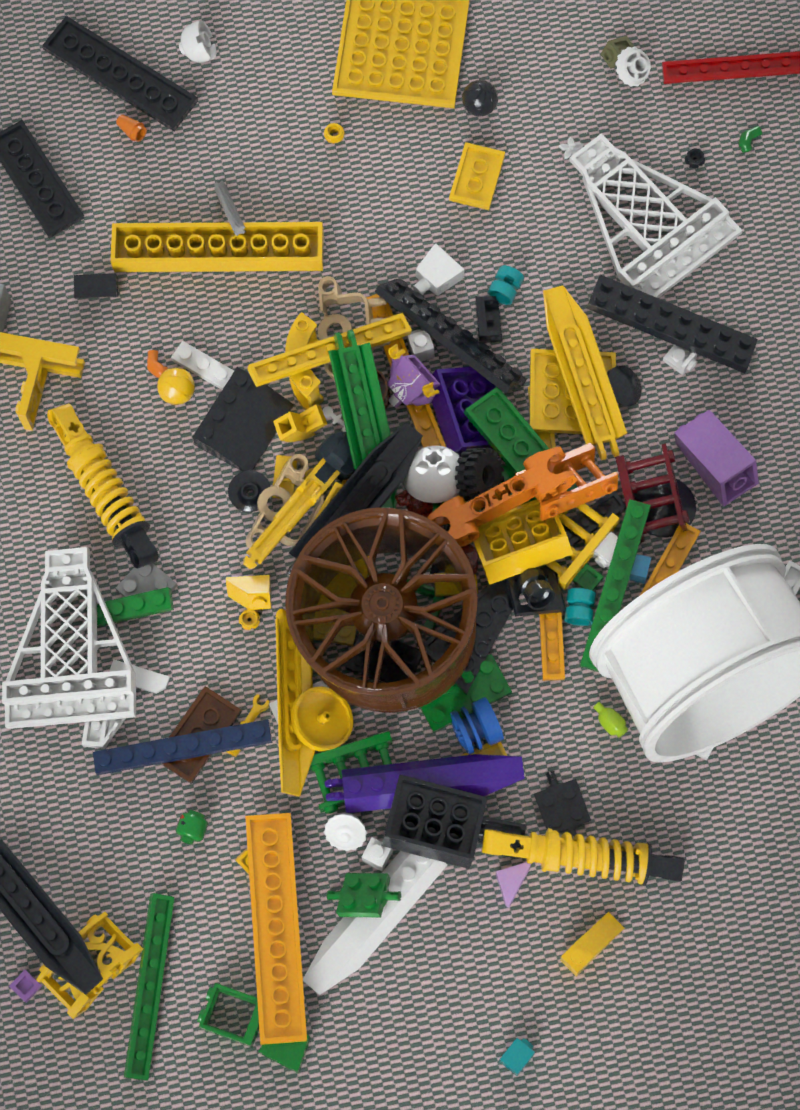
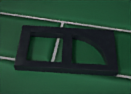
(524, 610)

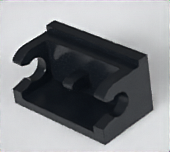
(96, 285)
(488, 319)
(504, 826)

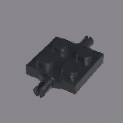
(562, 806)

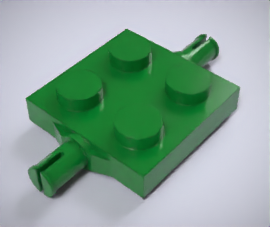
(363, 895)

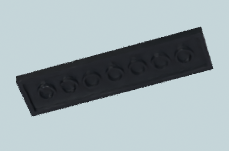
(120, 73)
(672, 323)
(451, 335)

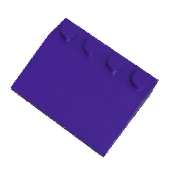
(458, 391)

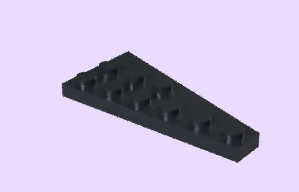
(492, 614)

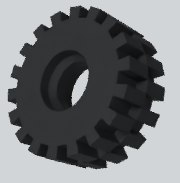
(478, 472)

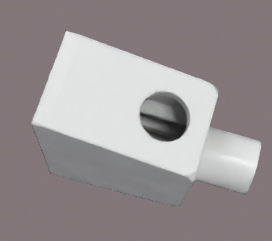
(437, 272)

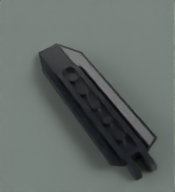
(370, 483)
(44, 925)

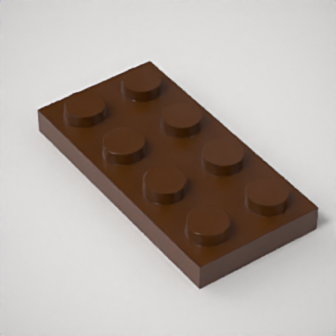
(206, 713)

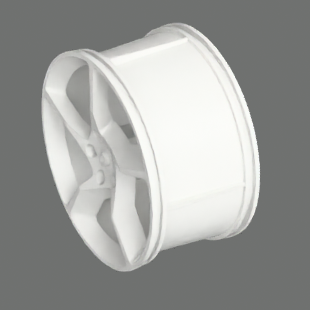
(705, 652)

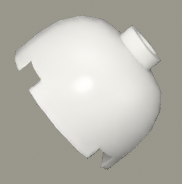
(196, 42)

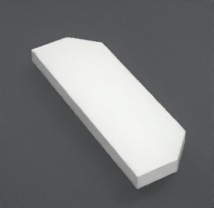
(145, 679)

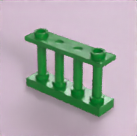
(338, 757)

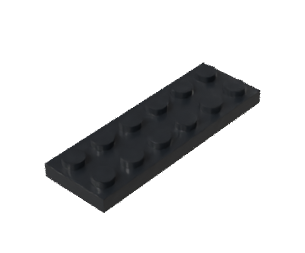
(37, 180)

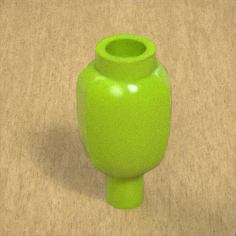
(611, 720)

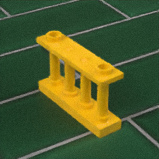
(592, 541)

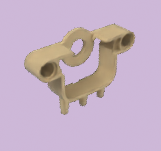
(336, 297)
(296, 477)

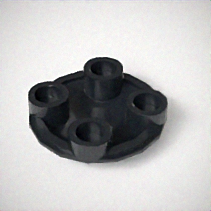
(625, 385)

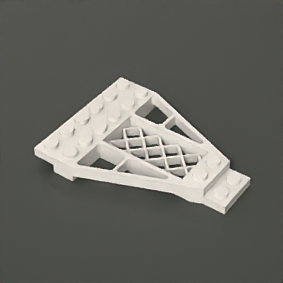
(676, 253)
(75, 696)

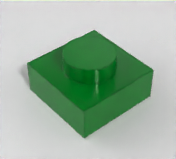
(588, 578)

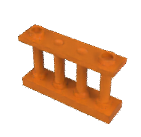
(586, 492)

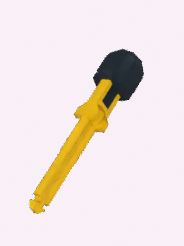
(333, 462)

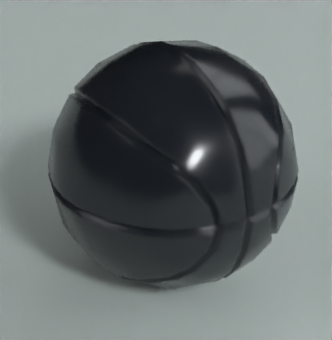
(480, 98)

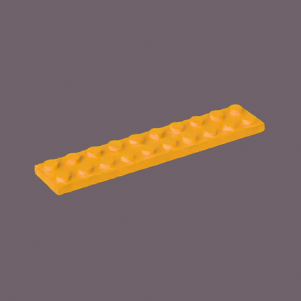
(275, 929)

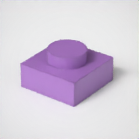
(25, 986)

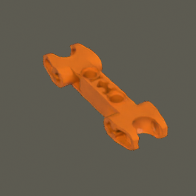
(537, 480)

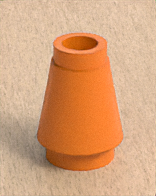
(132, 128)

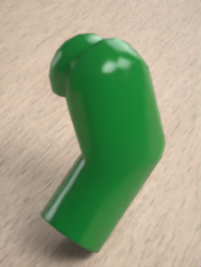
(746, 138)

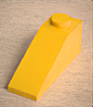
(591, 944)

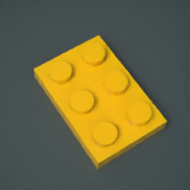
(477, 176)

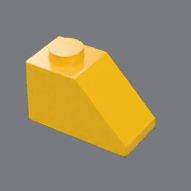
(250, 591)

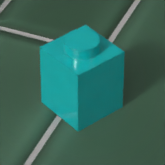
(517, 1056)

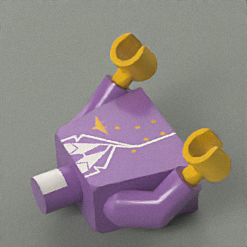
(410, 380)

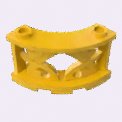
(305, 383)
(120, 961)

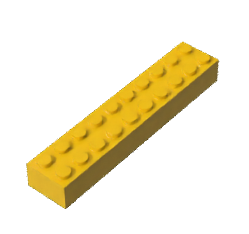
(216, 247)

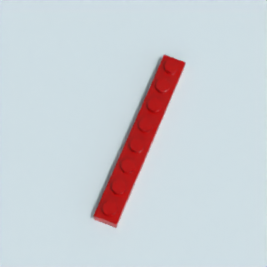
(731, 67)

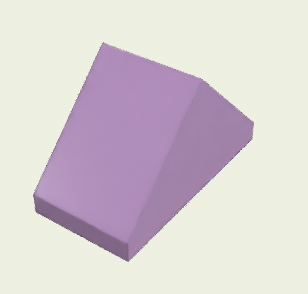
(511, 881)

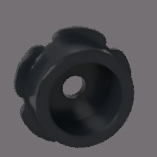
(695, 153)

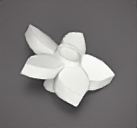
(570, 148)

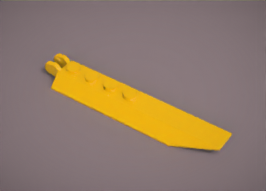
(583, 371)
(293, 679)

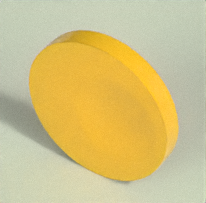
(321, 719)

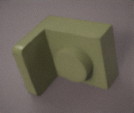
(613, 49)

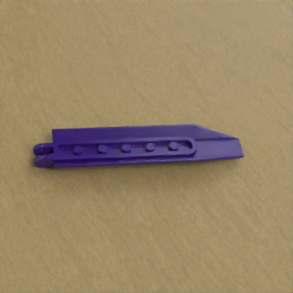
(375, 786)

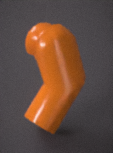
(153, 365)

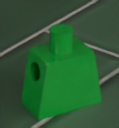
(287, 1054)

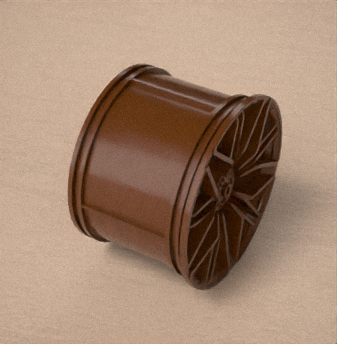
(382, 604)

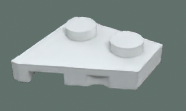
(99, 733)

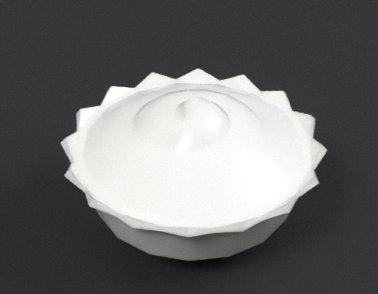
(633, 66)
(345, 832)

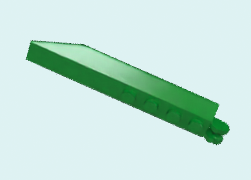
(360, 399)

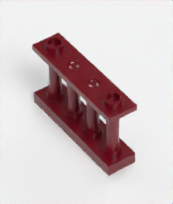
(631, 488)

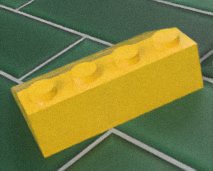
(520, 542)

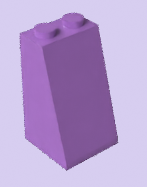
(717, 457)

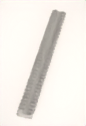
(229, 208)

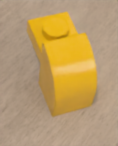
(298, 427)

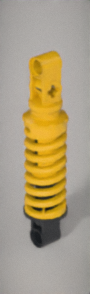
(103, 487)
(586, 854)

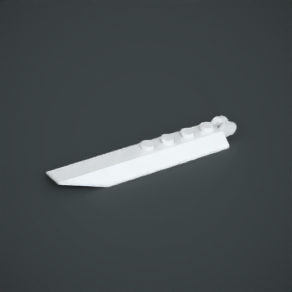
(358, 937)

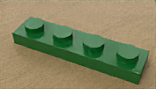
(136, 606)

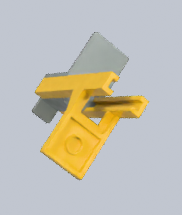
(38, 359)

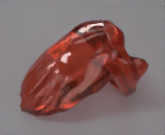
(413, 504)

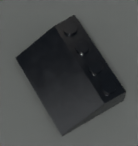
(241, 422)
(434, 821)

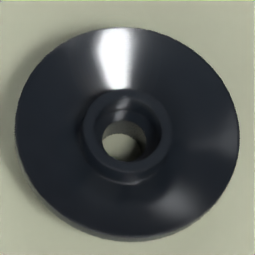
(243, 483)

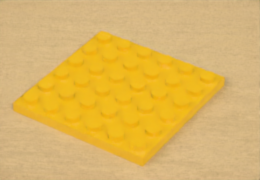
(401, 51)

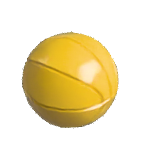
(176, 386)

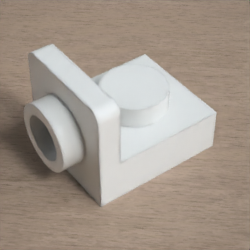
(680, 359)

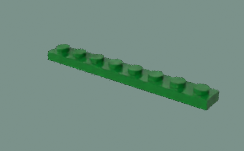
(618, 572)
(149, 987)

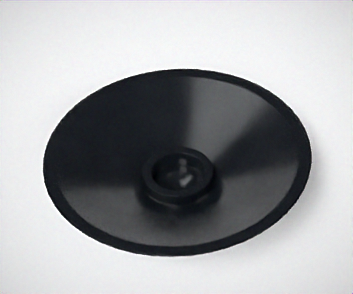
(687, 500)

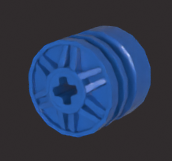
(475, 726)

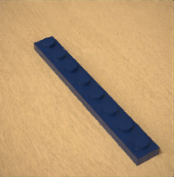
(182, 747)

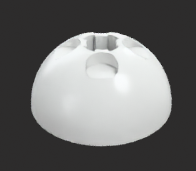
(433, 475)

